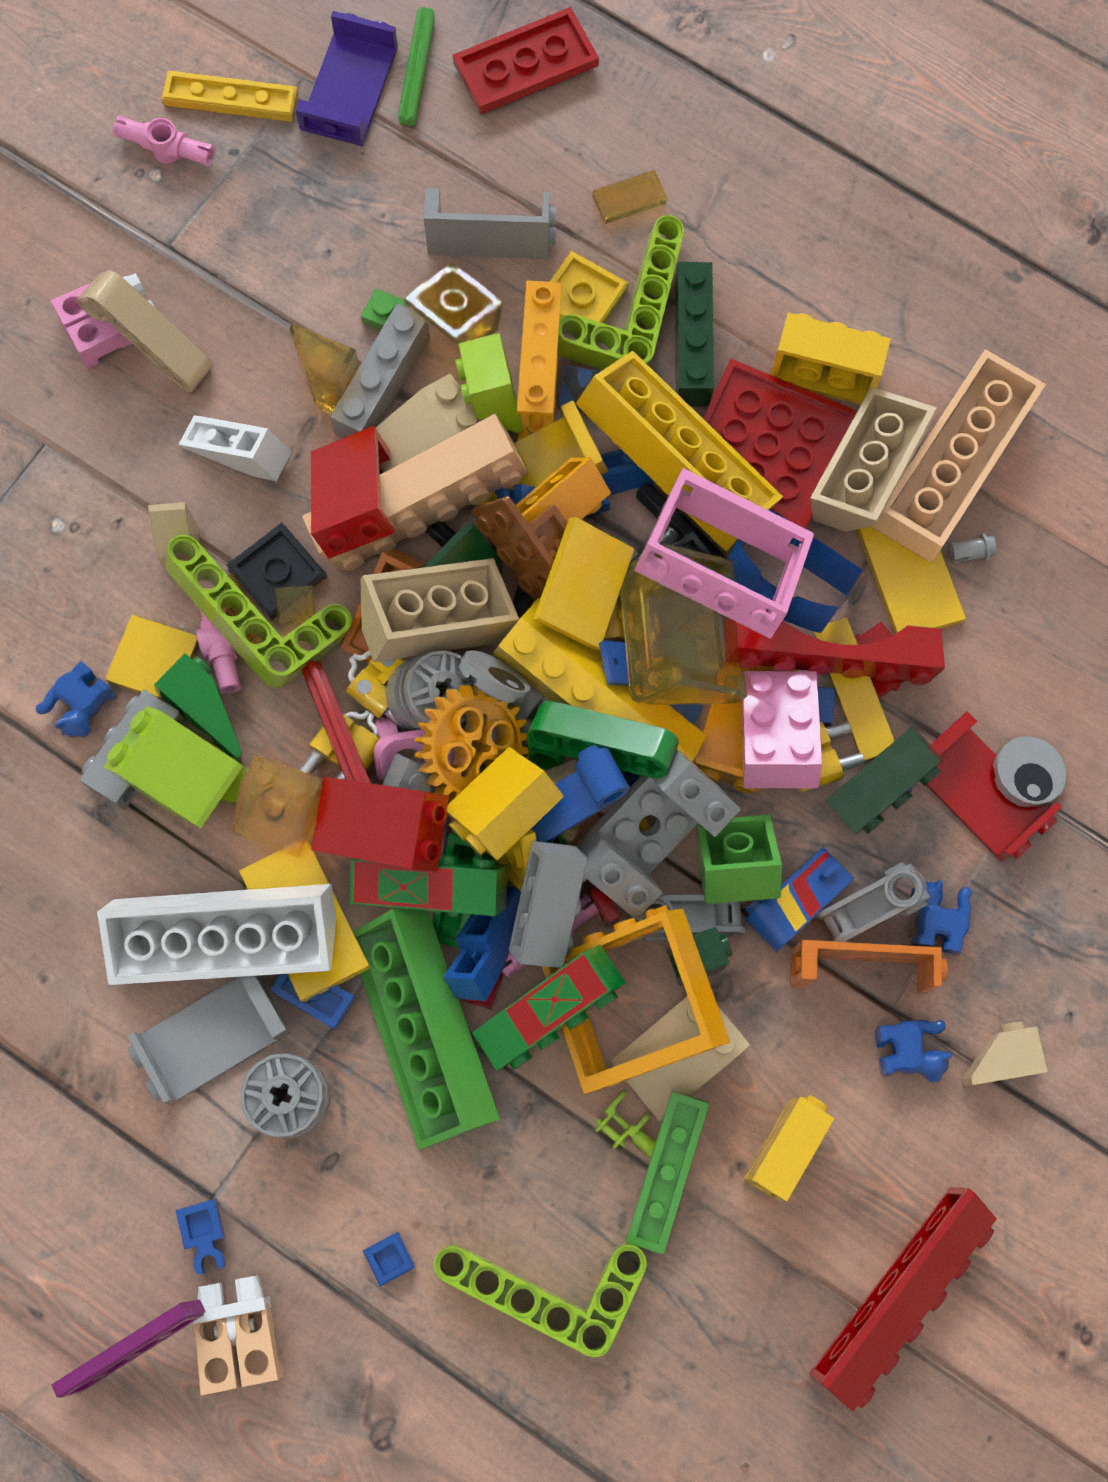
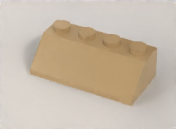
(870, 460)
(435, 609)

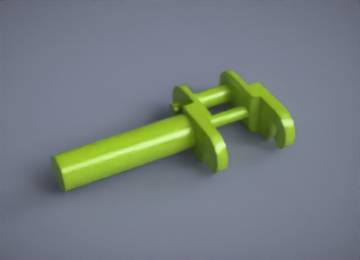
(638, 1136)

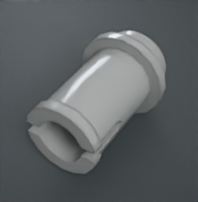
(972, 549)

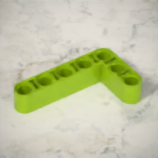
(642, 309)
(250, 620)
(545, 1301)

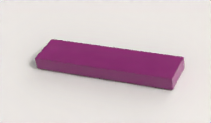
(129, 1348)

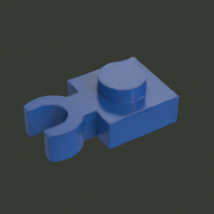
(200, 1228)

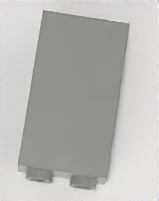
(488, 234)
(207, 1038)

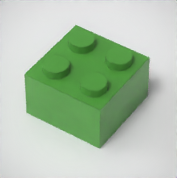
(739, 861)

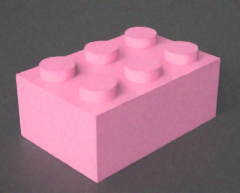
(781, 730)

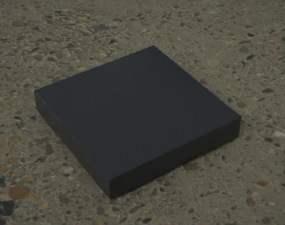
(274, 563)

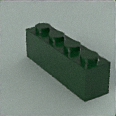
(694, 333)

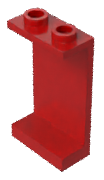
(347, 493)
(972, 795)
(380, 823)

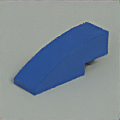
(483, 951)

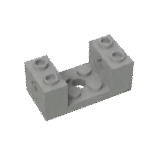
(624, 856)

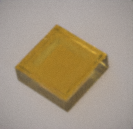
(294, 604)

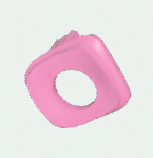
(391, 743)

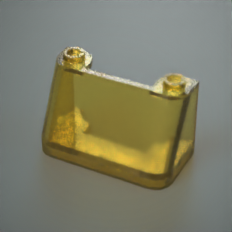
(676, 641)

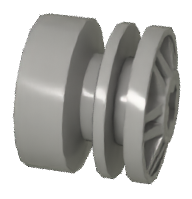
(413, 686)
(306, 1086)

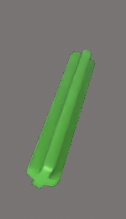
(416, 66)

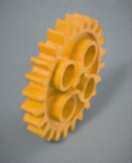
(445, 733)

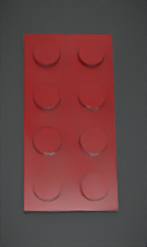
(525, 60)

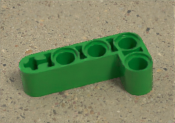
(567, 730)

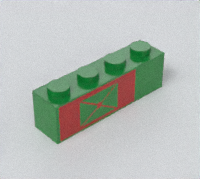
(456, 887)
(550, 1007)

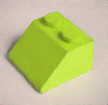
(488, 381)

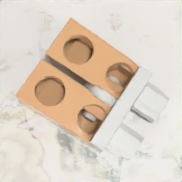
(236, 1339)

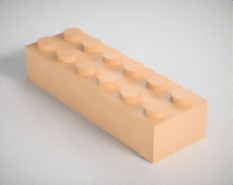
(958, 455)
(439, 484)

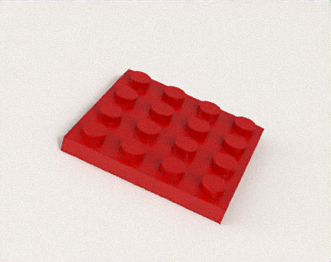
(779, 432)

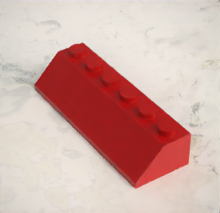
(904, 1297)

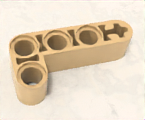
(116, 301)

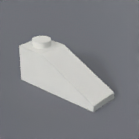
(238, 446)

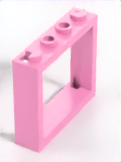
(742, 521)

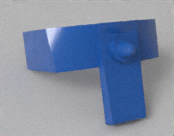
(821, 562)

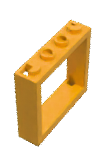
(582, 1039)

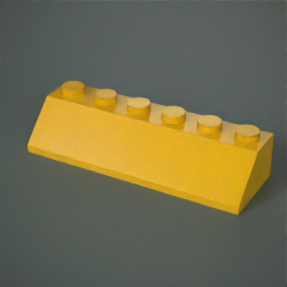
(668, 435)
(575, 677)

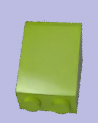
(172, 766)

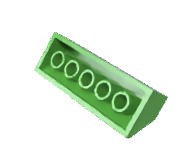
(423, 1028)

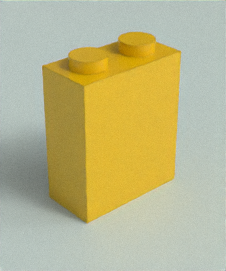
(502, 804)
(789, 1147)

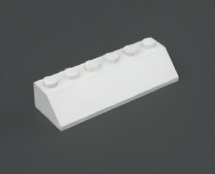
(218, 934)

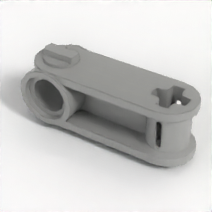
(874, 904)
(700, 915)

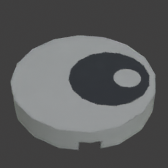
(494, 677)
(1029, 772)

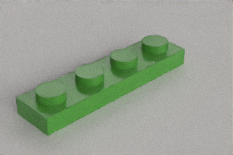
(667, 1172)

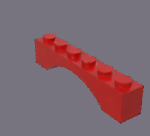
(908, 655)

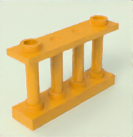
(539, 356)

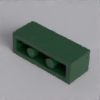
(886, 782)

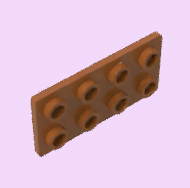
(523, 545)

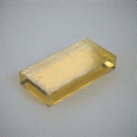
(629, 196)

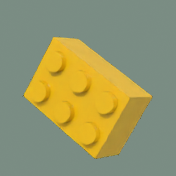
(830, 358)

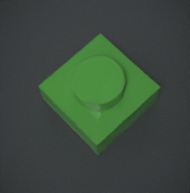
(379, 308)

